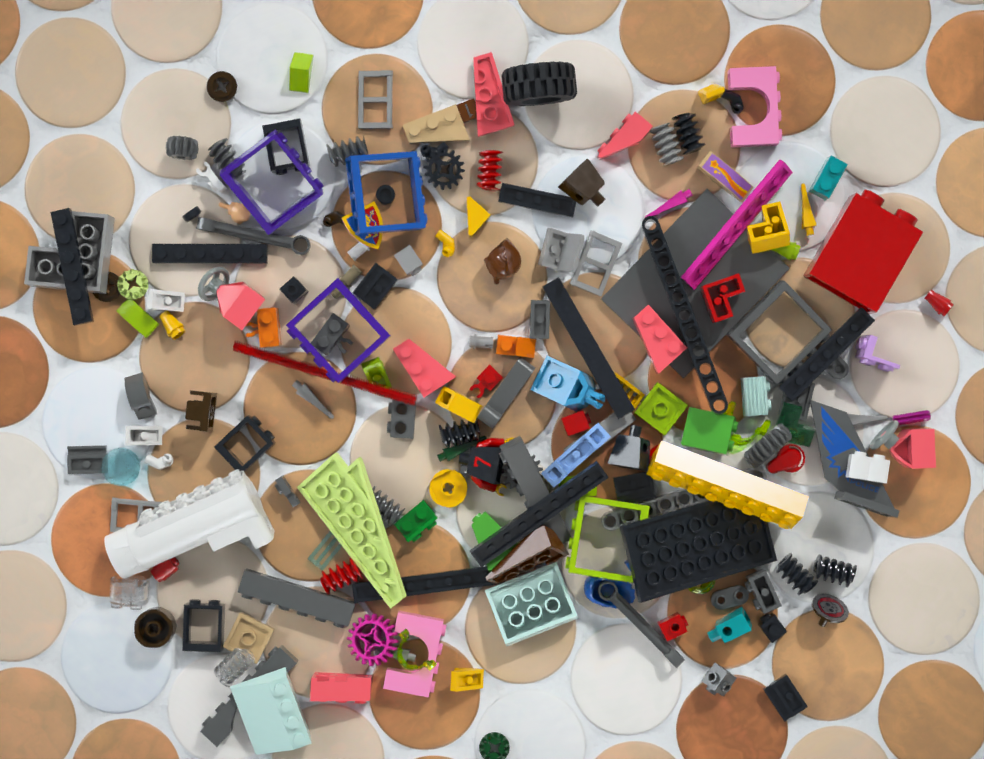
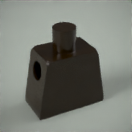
(584, 184)

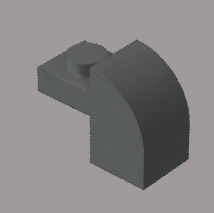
(139, 396)

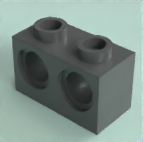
(407, 418)

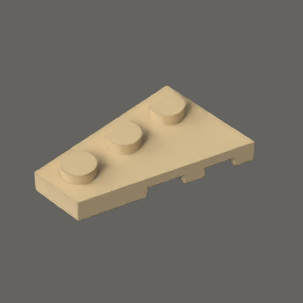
(437, 127)

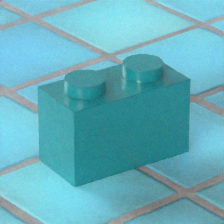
(828, 177)

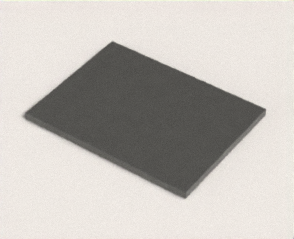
(686, 241)

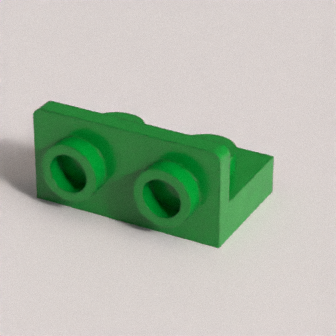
(416, 521)

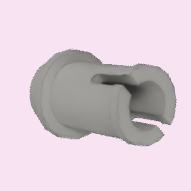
(481, 342)

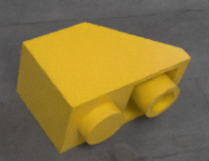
(458, 404)

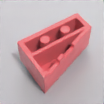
(658, 338)
(340, 687)

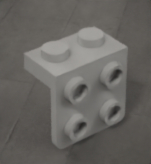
(561, 250)

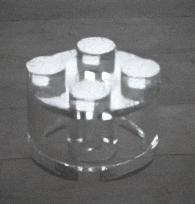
(129, 592)

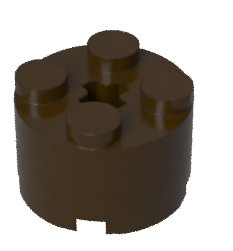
(145, 622)

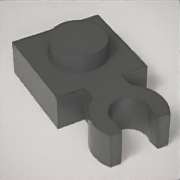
(284, 487)

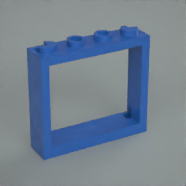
(356, 193)

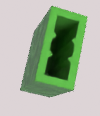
(709, 431)

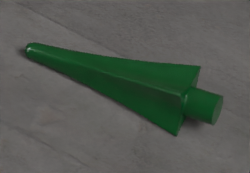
(452, 452)

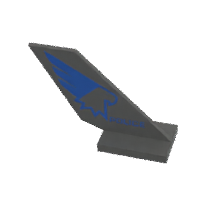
(836, 441)

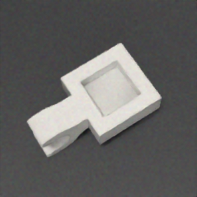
(215, 183)

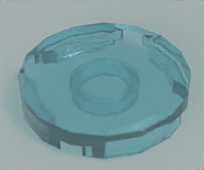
(120, 466)

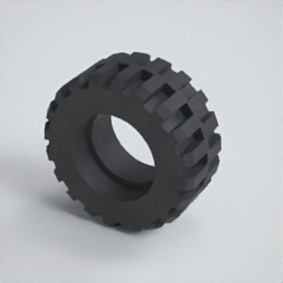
(539, 83)

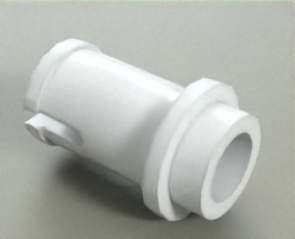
(357, 250)

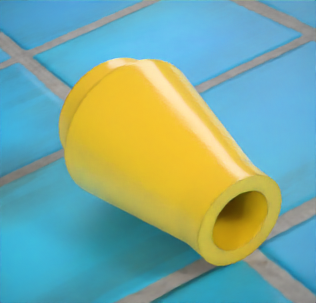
(173, 327)

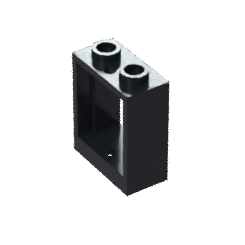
(285, 126)
(231, 458)
(203, 646)

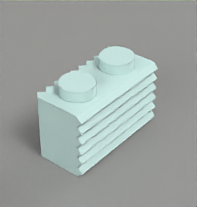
(754, 396)

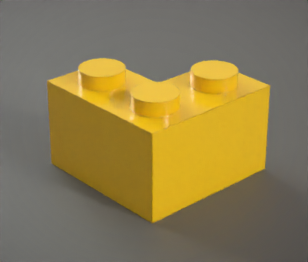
(771, 232)

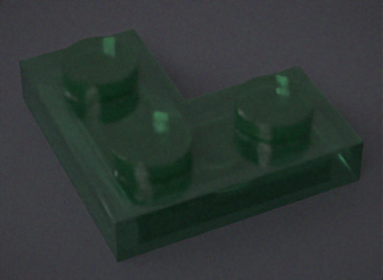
(789, 418)

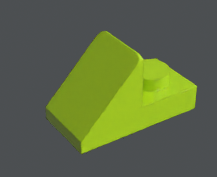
(376, 372)

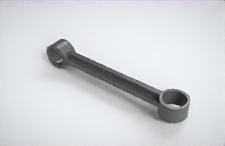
(250, 234)
(668, 651)

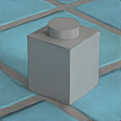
(409, 261)

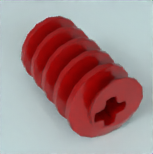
(489, 168)
(340, 576)

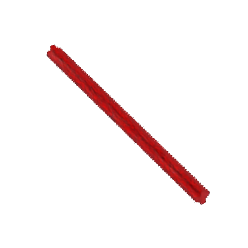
(321, 372)

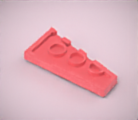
(491, 109)

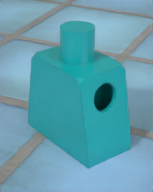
(736, 620)

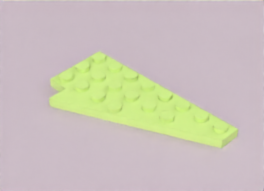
(350, 511)

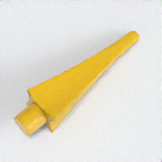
(808, 220)

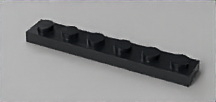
(210, 253)
(72, 266)
(826, 354)

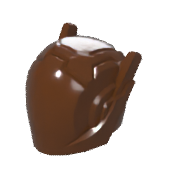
(503, 261)

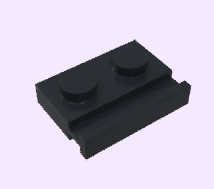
(375, 286)
(634, 487)
(785, 697)

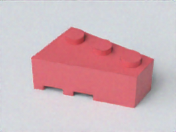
(422, 368)

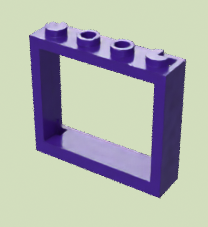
(268, 225)
(308, 347)

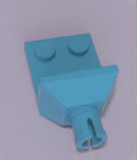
(566, 385)

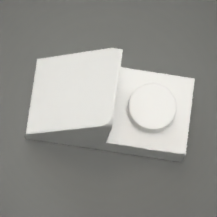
(166, 300)
(143, 435)

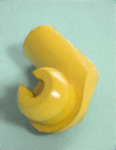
(448, 243)

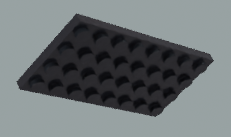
(693, 547)

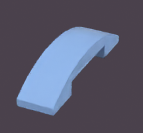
(575, 454)

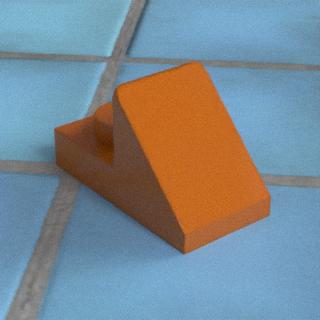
(516, 346)

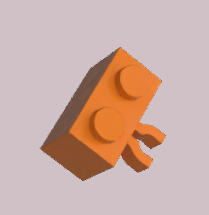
(268, 327)

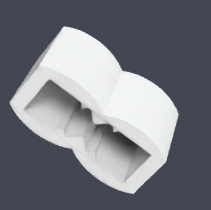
(868, 468)

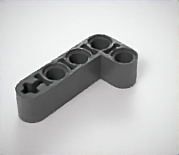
(506, 392)

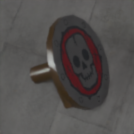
(829, 609)

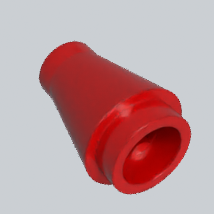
(939, 303)

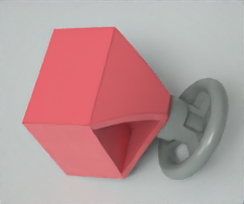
(236, 300)
(910, 448)

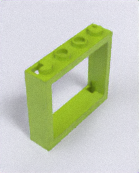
(576, 525)

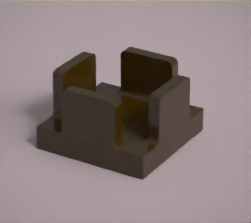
(201, 411)

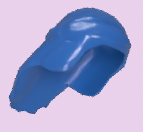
(624, 589)

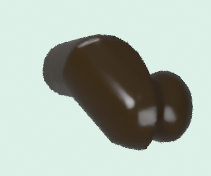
(333, 218)

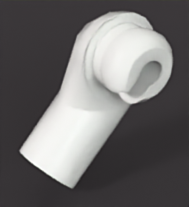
(159, 463)

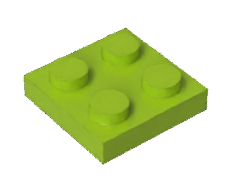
(661, 408)

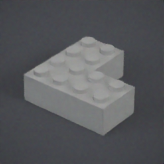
(95, 244)

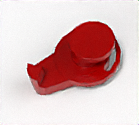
(786, 460)

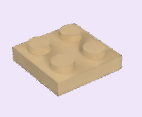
(250, 635)

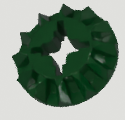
(495, 738)

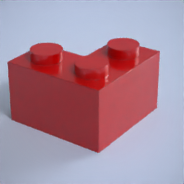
(716, 295)

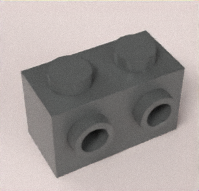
(763, 591)

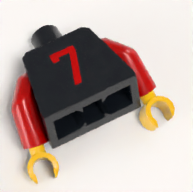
(485, 464)

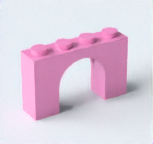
(763, 81)
(417, 681)

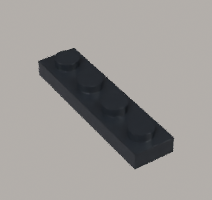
(537, 200)

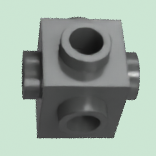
(718, 680)

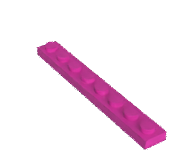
(736, 224)

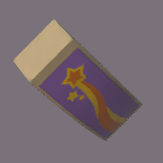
(725, 176)

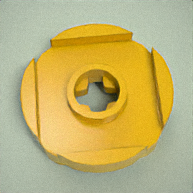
(438, 484)

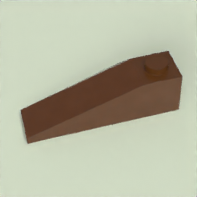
(534, 549)

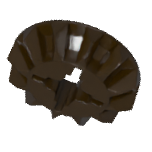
(223, 77)
(114, 292)

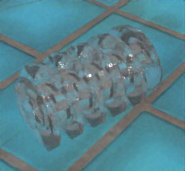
(234, 666)

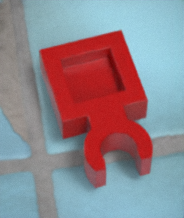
(488, 379)

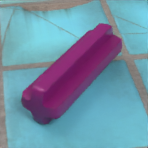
(914, 417)

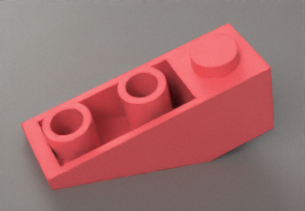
(630, 134)

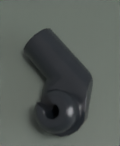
(735, 101)
(426, 150)

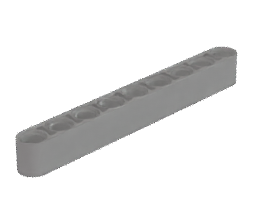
(655, 504)

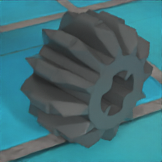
(182, 147)

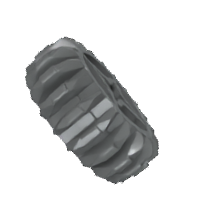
(768, 445)

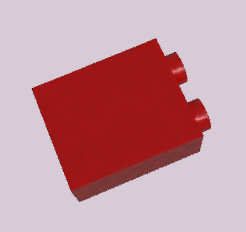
(864, 251)

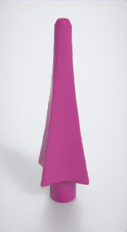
(678, 199)

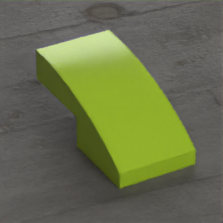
(137, 317)

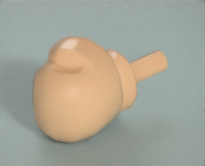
(237, 211)

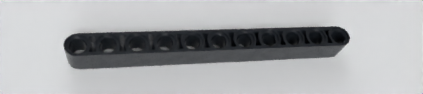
(684, 305)

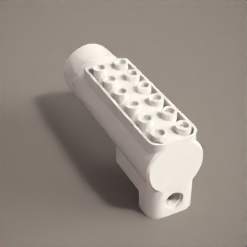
(211, 514)

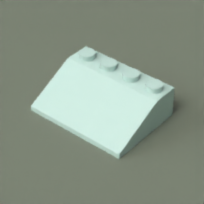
(531, 604)
(271, 713)

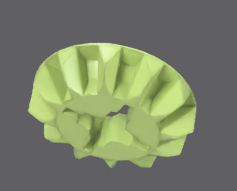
(134, 292)

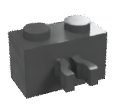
(331, 334)

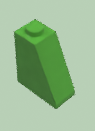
(483, 528)

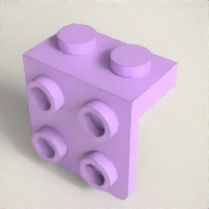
(865, 348)

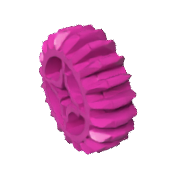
(376, 633)

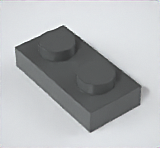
(540, 319)

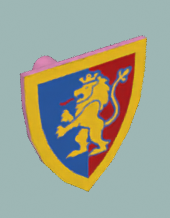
(373, 218)

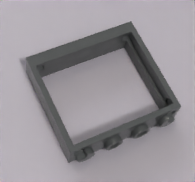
(757, 310)

